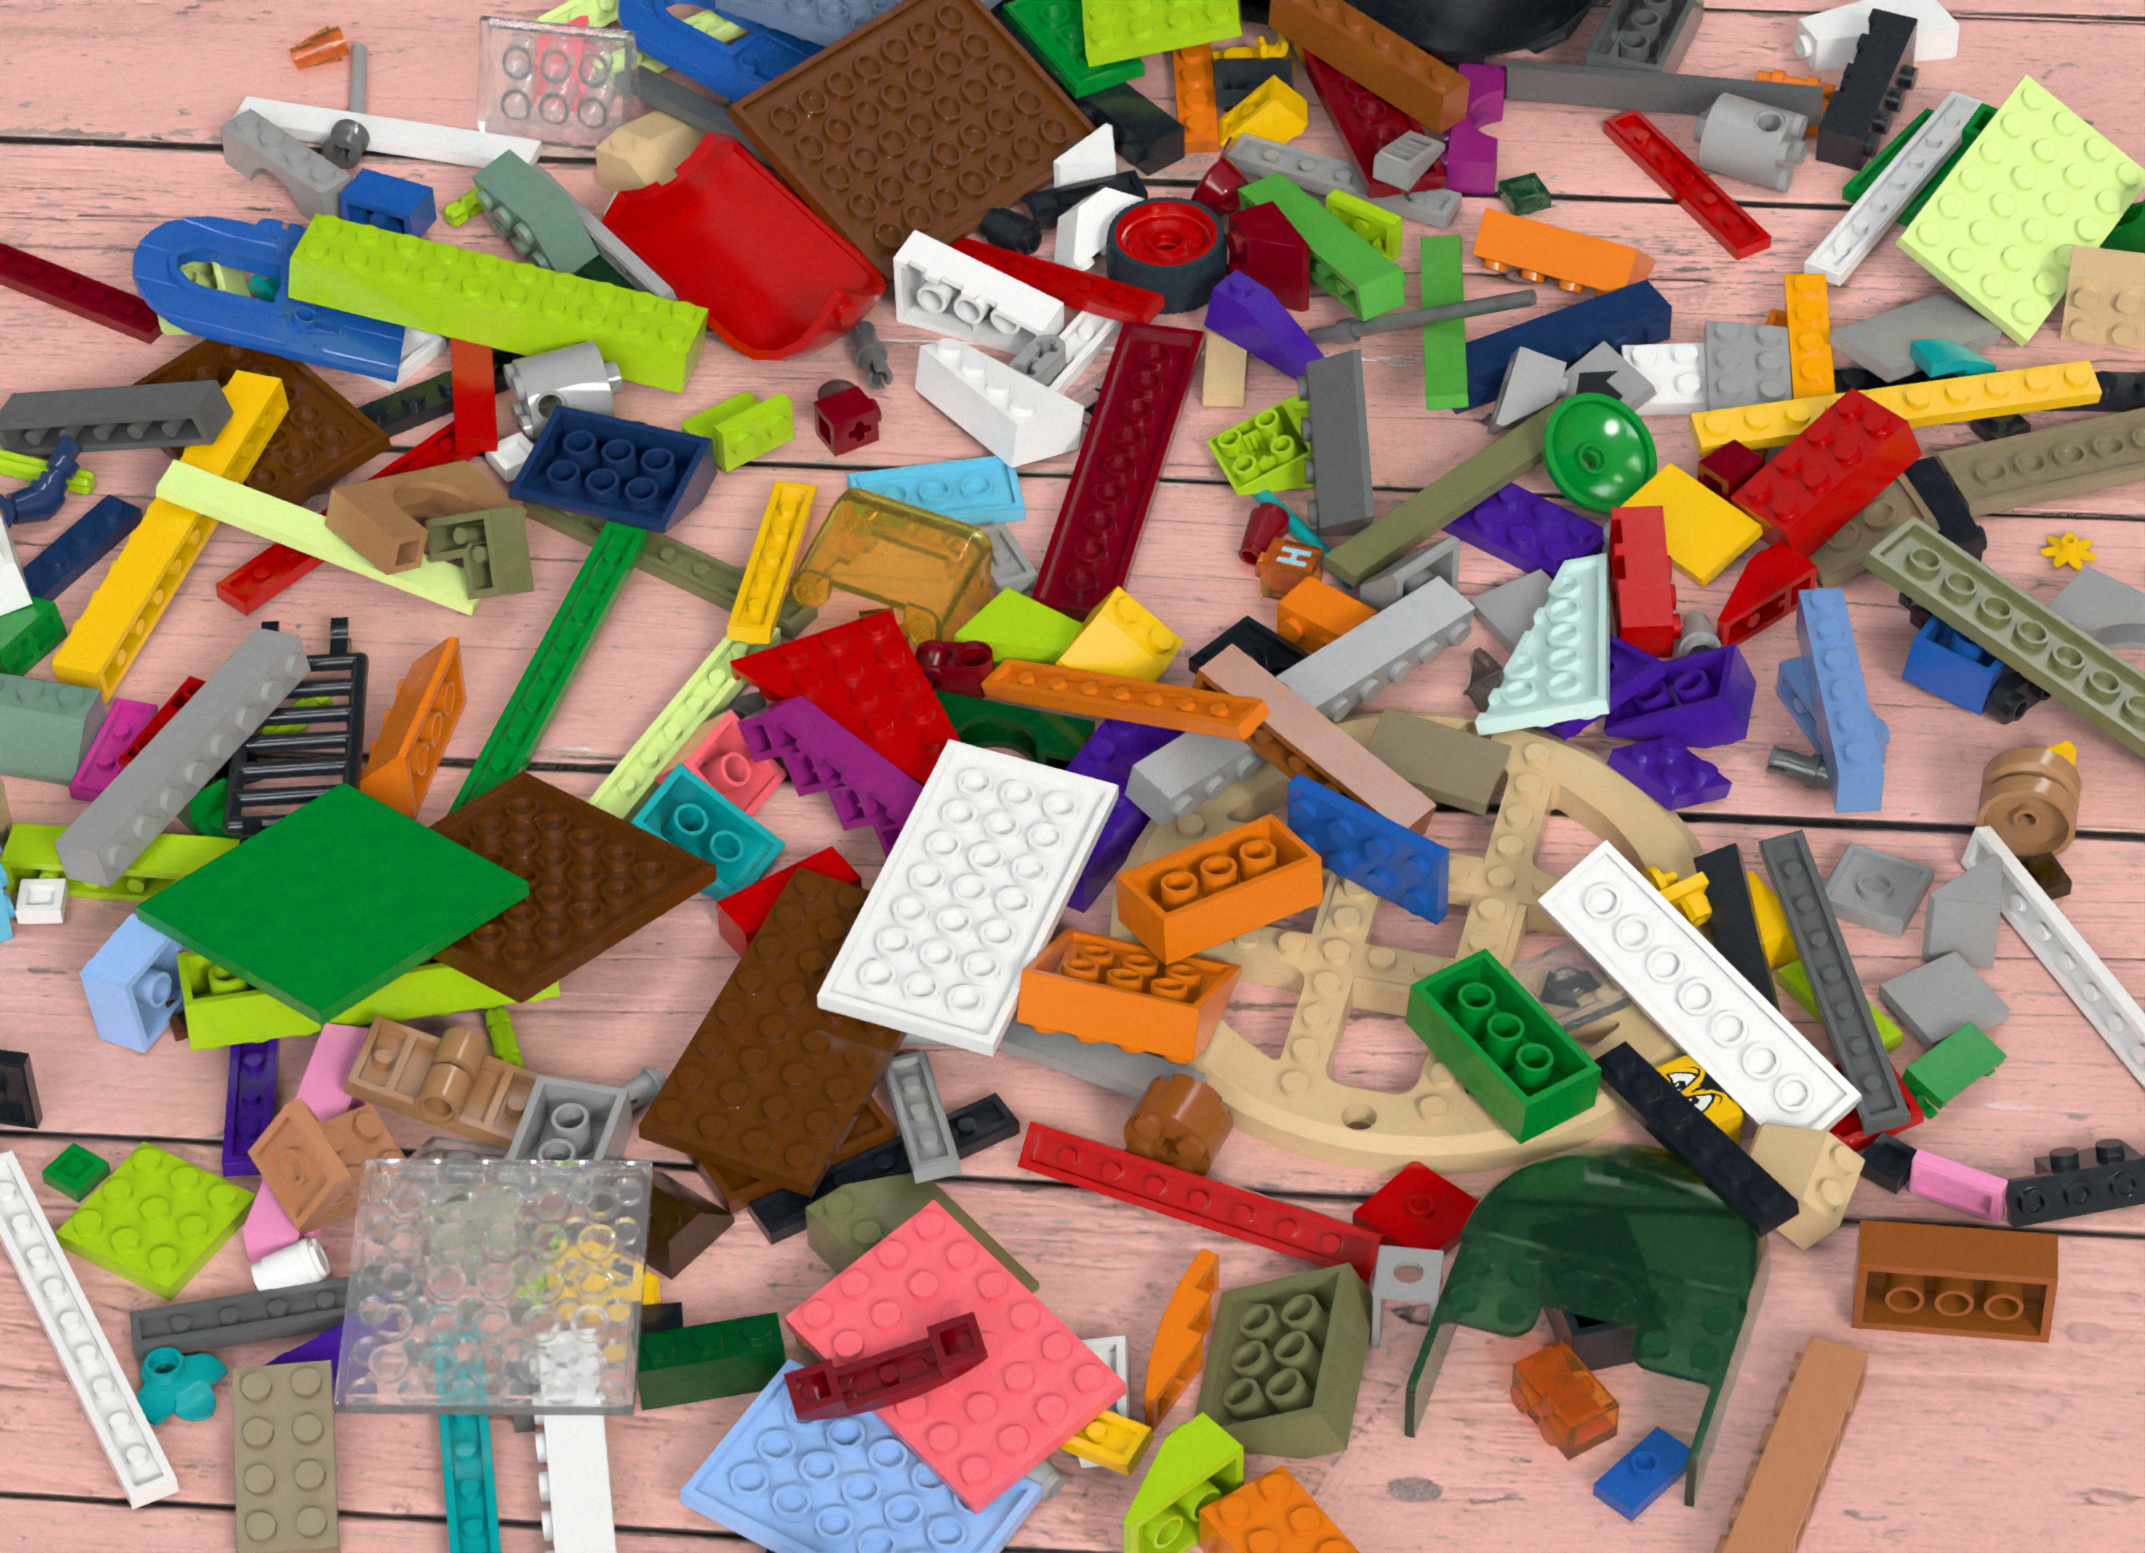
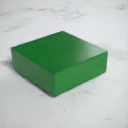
(76, 1172)

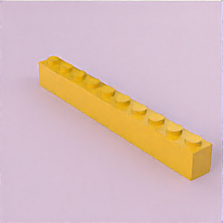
(165, 546)

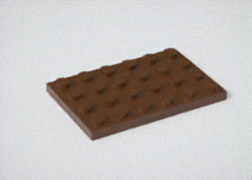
(316, 440)

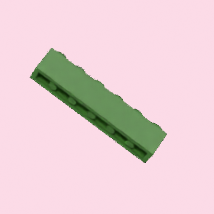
(1338, 256)

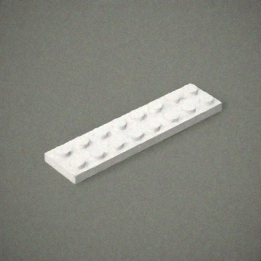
(1696, 995)

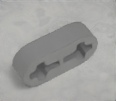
(1044, 368)

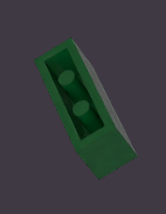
(709, 1360)

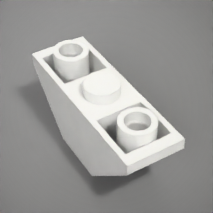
(1085, 227)

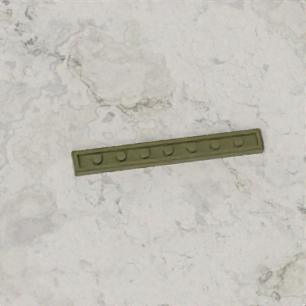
(1440, 502)
(676, 565)

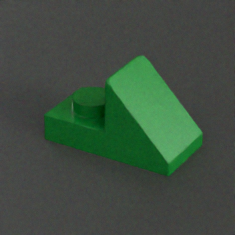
(205, 811)

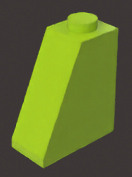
(1020, 629)

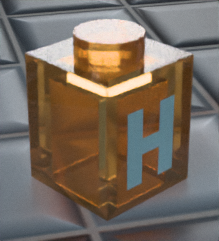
(1286, 566)

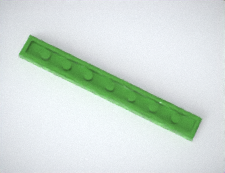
(1445, 341)

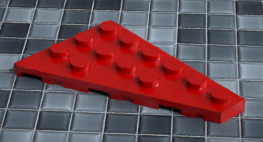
(864, 682)

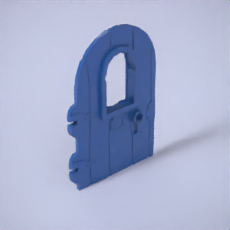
(723, 68)
(280, 328)

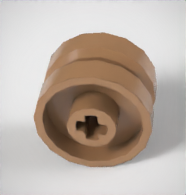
(2030, 801)

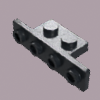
(2077, 1183)

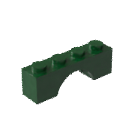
(1033, 733)

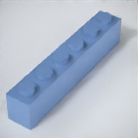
(1839, 701)

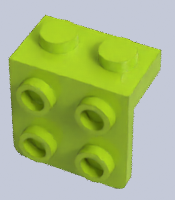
(1373, 223)
(744, 427)

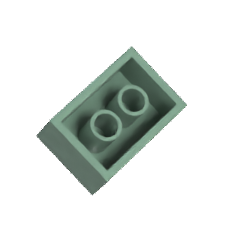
(533, 215)

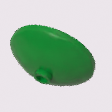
(1609, 440)

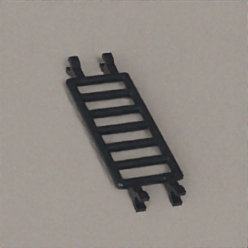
(352, 739)

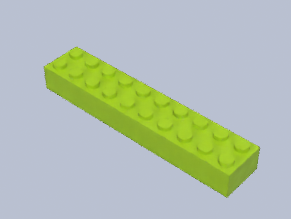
(494, 300)

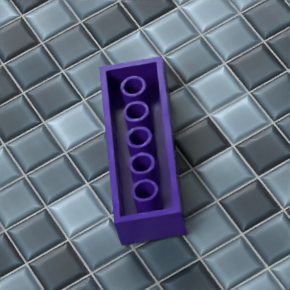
(1110, 758)

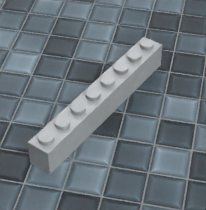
(182, 757)

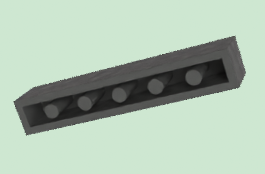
(115, 417)

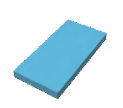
(965, 490)

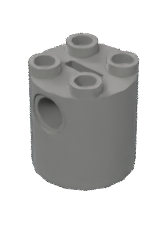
(1751, 141)
(562, 377)

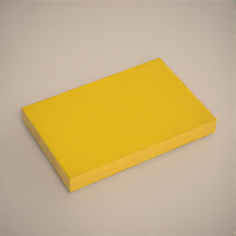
(1700, 526)

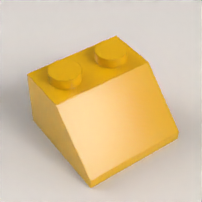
(1121, 641)

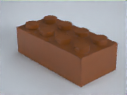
(1955, 1281)

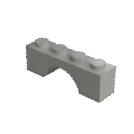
(258, 145)

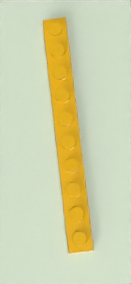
(1918, 403)

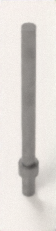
(1351, 329)

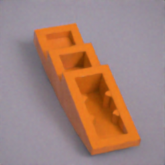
(1179, 1340)

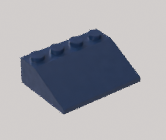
(616, 470)

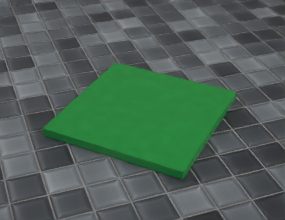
(332, 902)

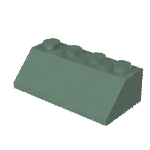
(46, 728)

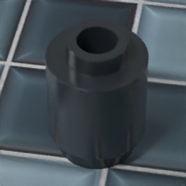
(1011, 231)

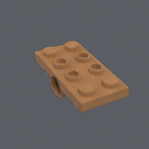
(442, 1081)

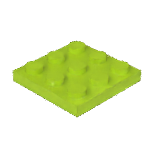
(156, 1220)

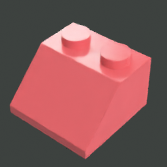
(723, 761)

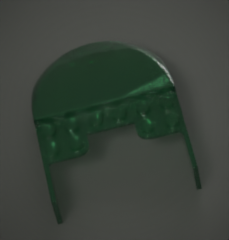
(1616, 1241)

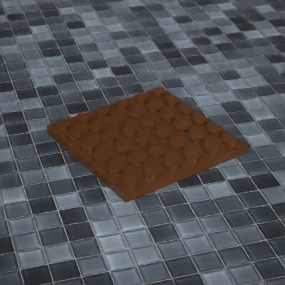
(586, 879)

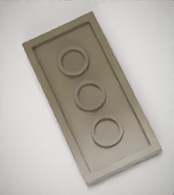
(285, 1458)

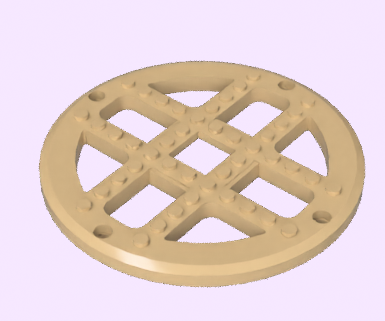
(1335, 968)

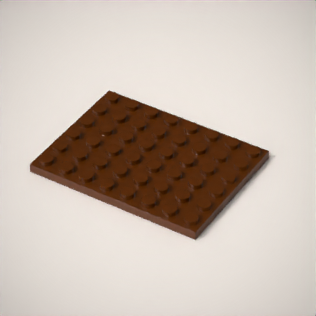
(913, 126)

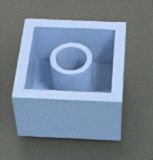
(131, 984)

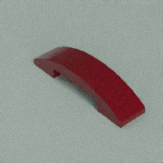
(889, 1376)

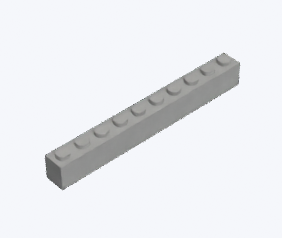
(1330, 680)

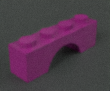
(1472, 154)

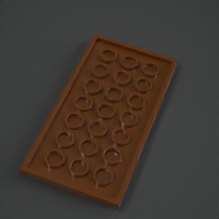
(768, 1072)

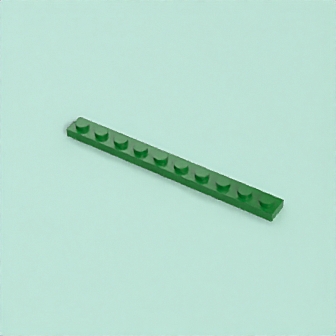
(556, 660)

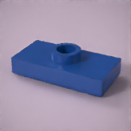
(1643, 1474)

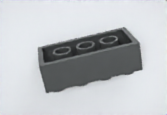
(1338, 445)

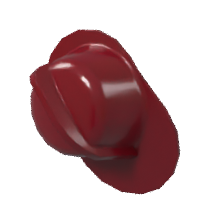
(1220, 185)

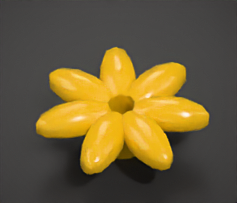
(2069, 550)

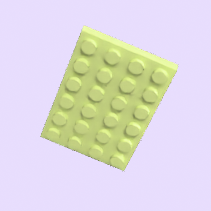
(2017, 206)

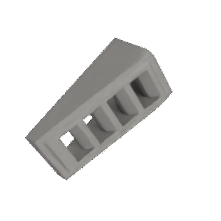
(1406, 159)

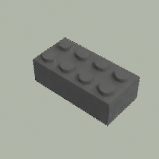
(1645, 35)

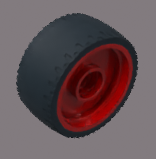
(1168, 249)

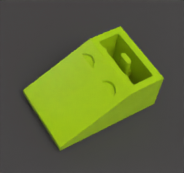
(1265, 450)

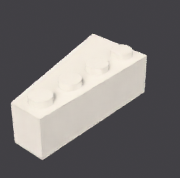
(969, 299)
(997, 404)

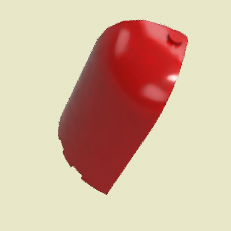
(748, 252)

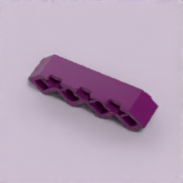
(830, 758)

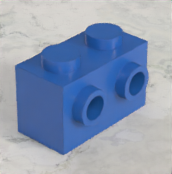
(389, 203)

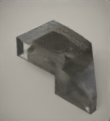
(1482, 678)

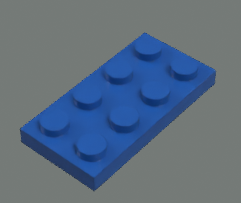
(1370, 849)

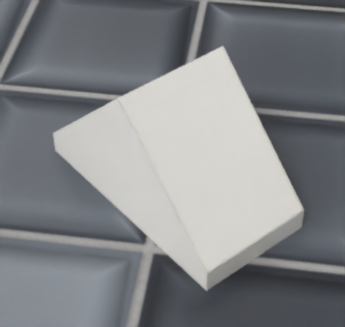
(1088, 159)

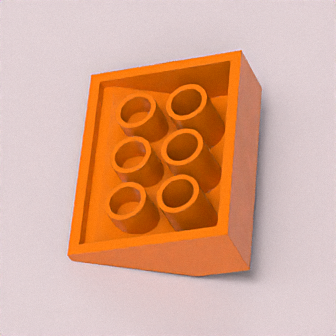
(1125, 995)

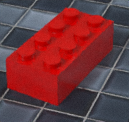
(1828, 473)

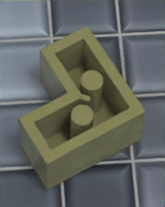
(491, 549)

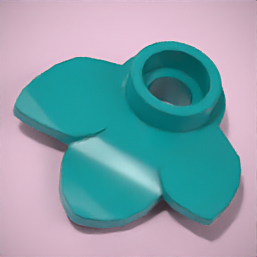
(179, 1385)

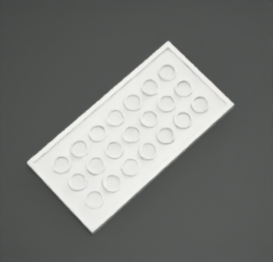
(968, 897)

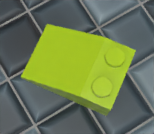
(1189, 1472)

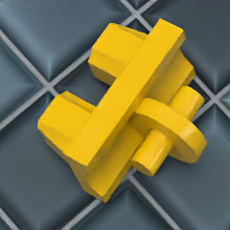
(1684, 896)

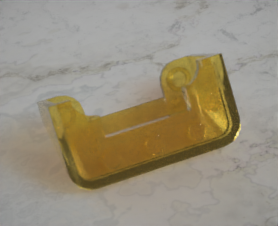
(899, 558)

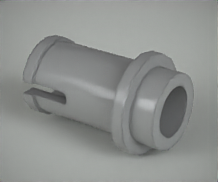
(645, 1086)

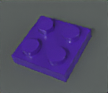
(1670, 773)

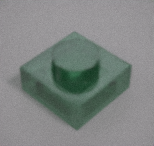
(1524, 194)

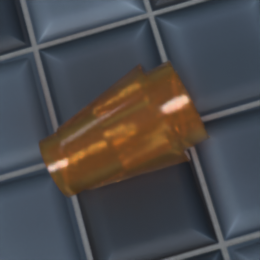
(320, 48)

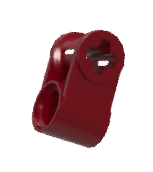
(956, 666)

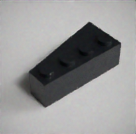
(1869, 91)

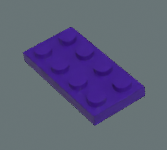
(1527, 531)

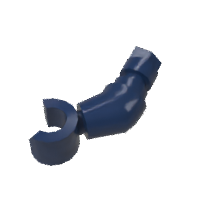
(45, 495)

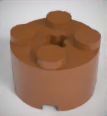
(1179, 1123)

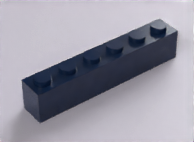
(1619, 318)

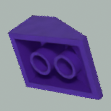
(1699, 701)

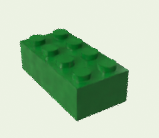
(1503, 1046)

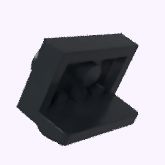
(1241, 76)

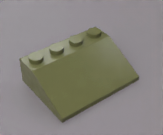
(865, 1212)
(1289, 1362)

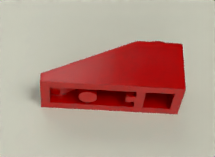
(1765, 592)

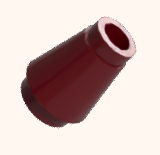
(1263, 525)

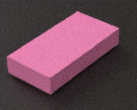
(1958, 1186)

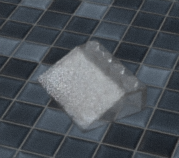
(555, 81)

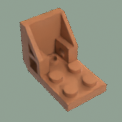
(317, 1164)

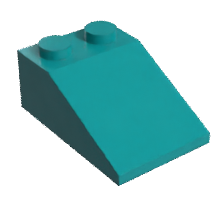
(711, 827)

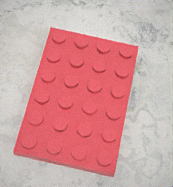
(1001, 1414)

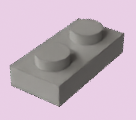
(1009, 563)

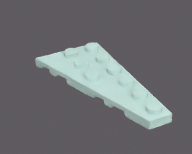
(1565, 659)

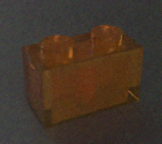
(1564, 1400)

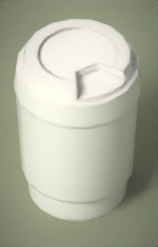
(291, 1266)

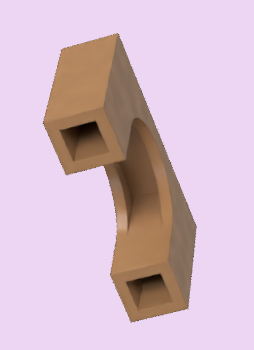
(379, 512)

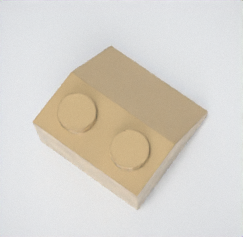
(1814, 1171)

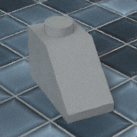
(1527, 388)

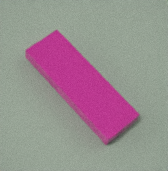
(117, 732)

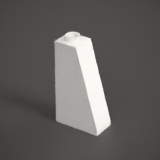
(1831, 37)

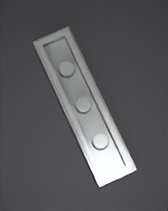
(921, 1118)

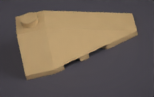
(645, 152)

